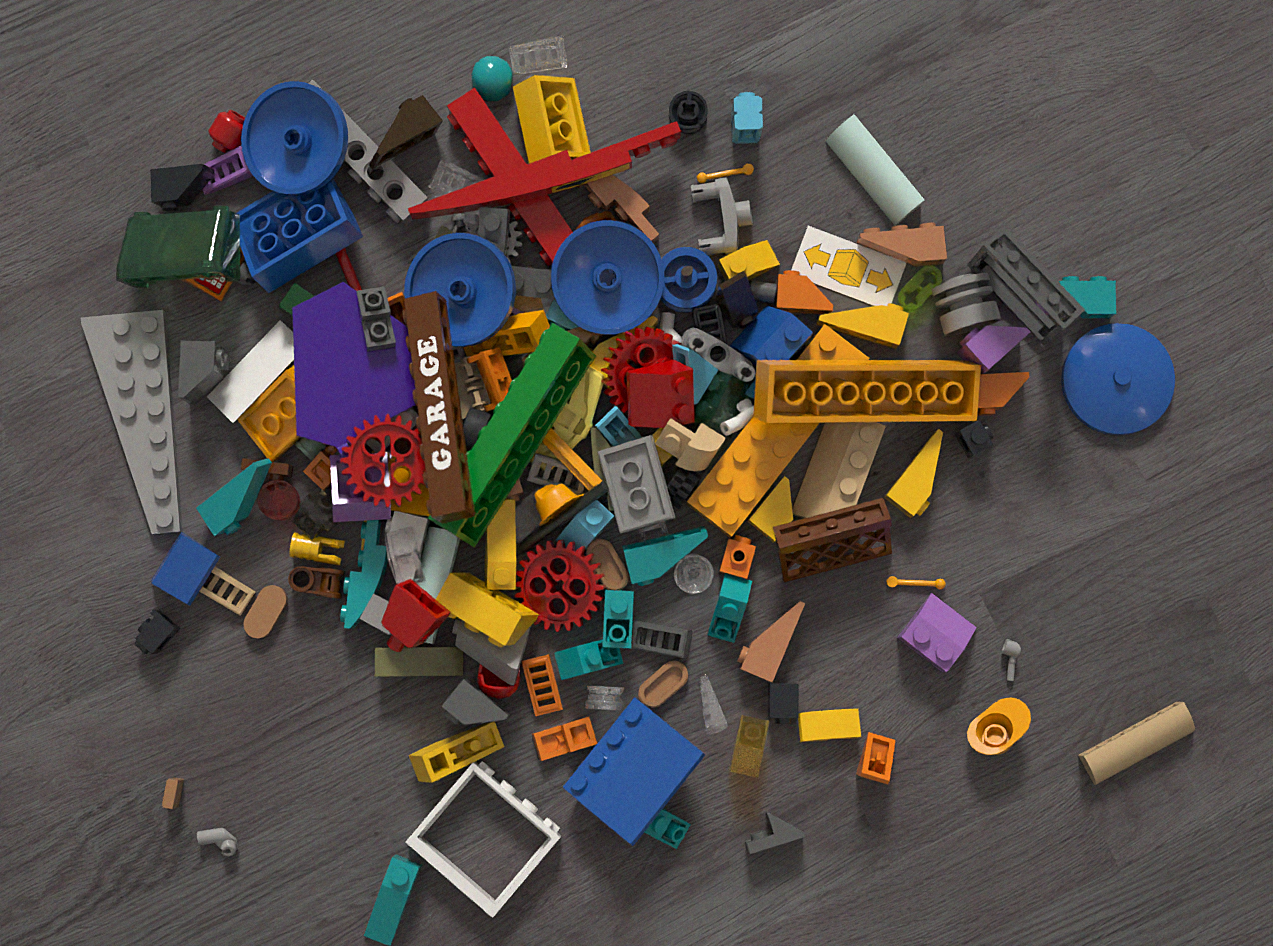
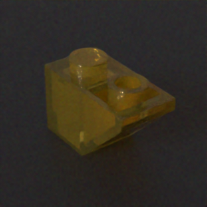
(749, 746)

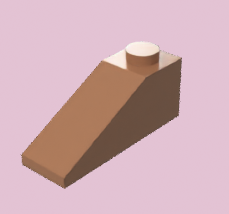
(767, 650)

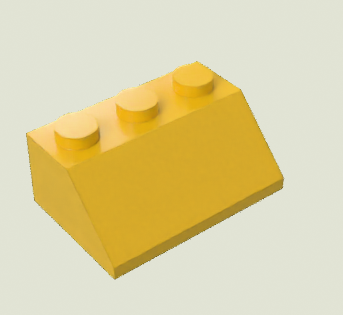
(551, 117)
(485, 609)

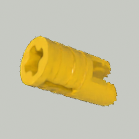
(304, 547)

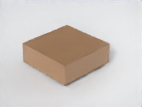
(172, 793)

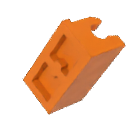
(494, 375)

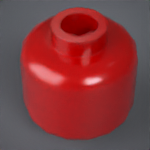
(227, 130)

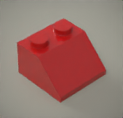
(659, 394)

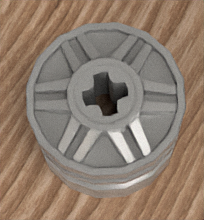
(966, 304)

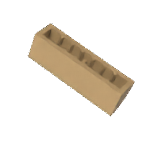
(1137, 742)

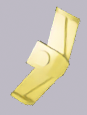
(577, 415)

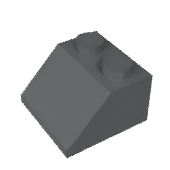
(200, 369)
(471, 706)

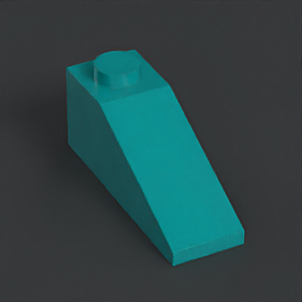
(235, 500)
(657, 555)
(392, 899)

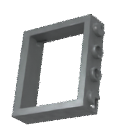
(1025, 286)

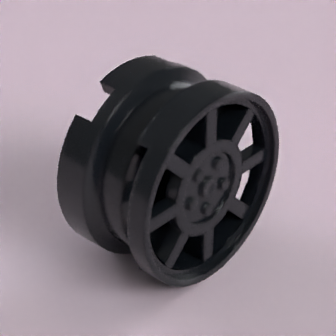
(689, 111)

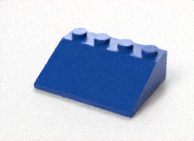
(294, 232)
(634, 771)

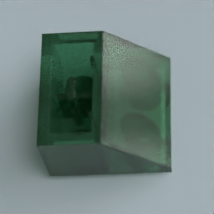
(720, 401)

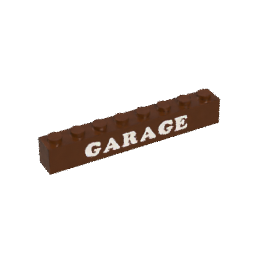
(438, 408)

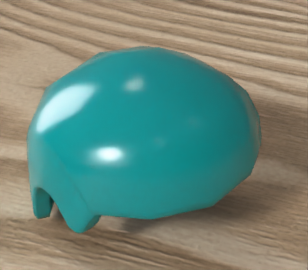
(492, 78)

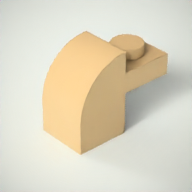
(692, 449)

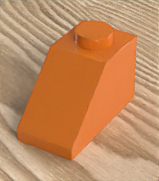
(800, 295)
(997, 390)

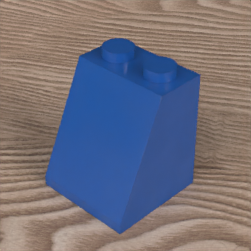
(772, 336)

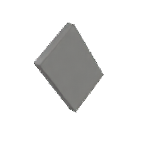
(636, 484)

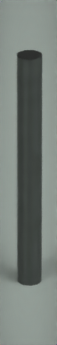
(564, 516)

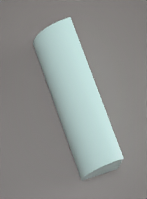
(874, 170)
(437, 561)

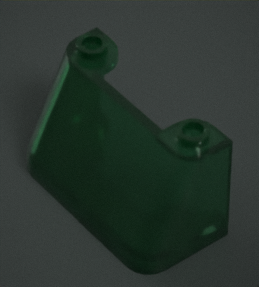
(180, 247)

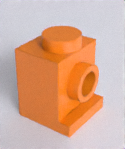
(730, 565)

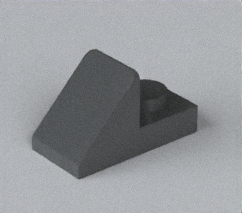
(781, 833)

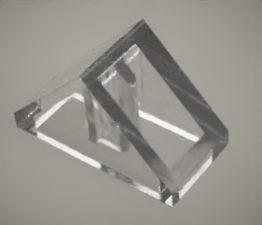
(404, 555)

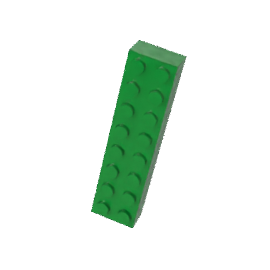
(520, 426)

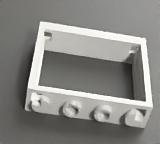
(451, 871)

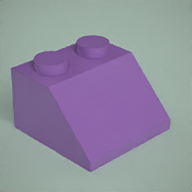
(990, 344)
(349, 506)
(937, 633)

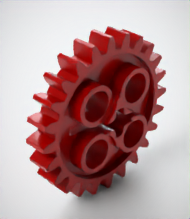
(657, 350)
(360, 460)
(577, 567)

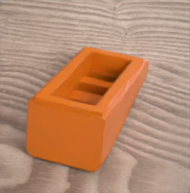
(527, 664)

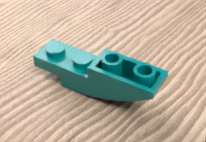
(364, 584)

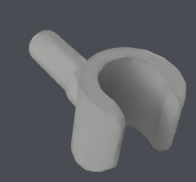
(1013, 650)

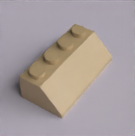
(838, 467)

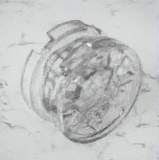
(693, 574)
(604, 697)

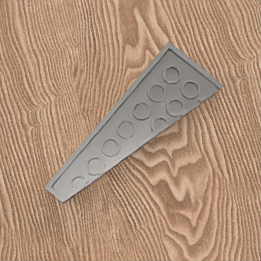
(136, 380)

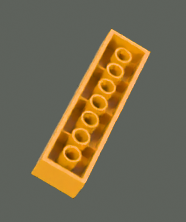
(866, 390)
(760, 452)

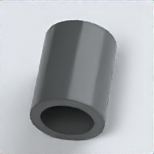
(763, 291)

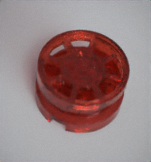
(278, 500)

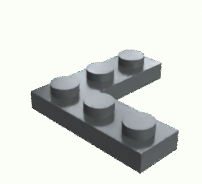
(529, 281)

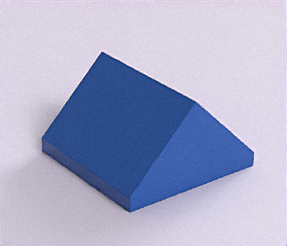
(185, 569)

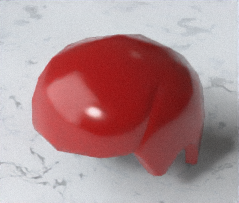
(493, 685)

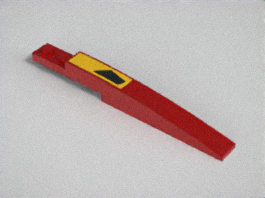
(548, 175)

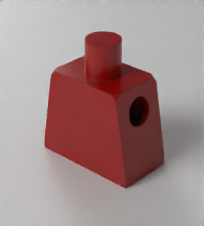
(411, 616)

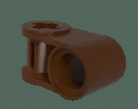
(319, 581)

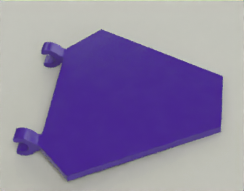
(337, 377)

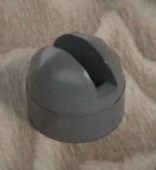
(245, 276)

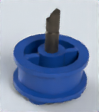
(688, 279)

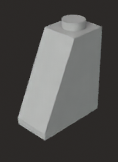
(500, 661)

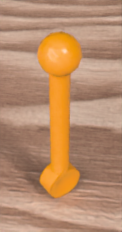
(746, 170)
(893, 581)

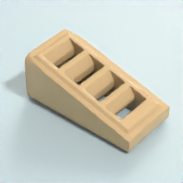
(244, 600)

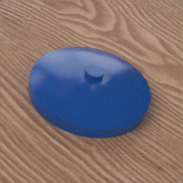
(294, 138)
(607, 277)
(471, 278)
(1118, 379)

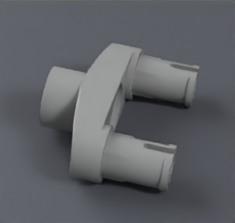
(734, 216)
(731, 360)

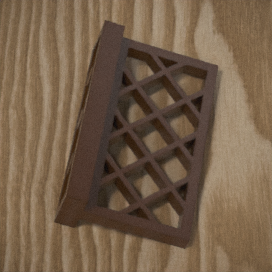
(832, 529)

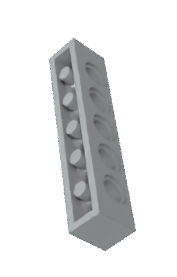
(392, 177)

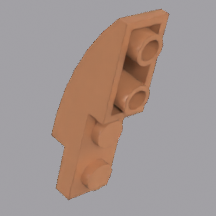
(629, 204)

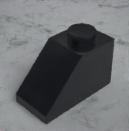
(178, 185)

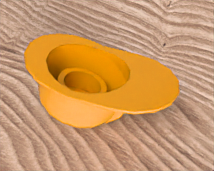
(553, 500)
(999, 726)

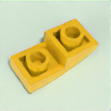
(829, 725)

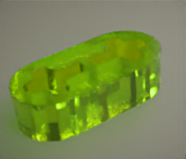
(914, 283)

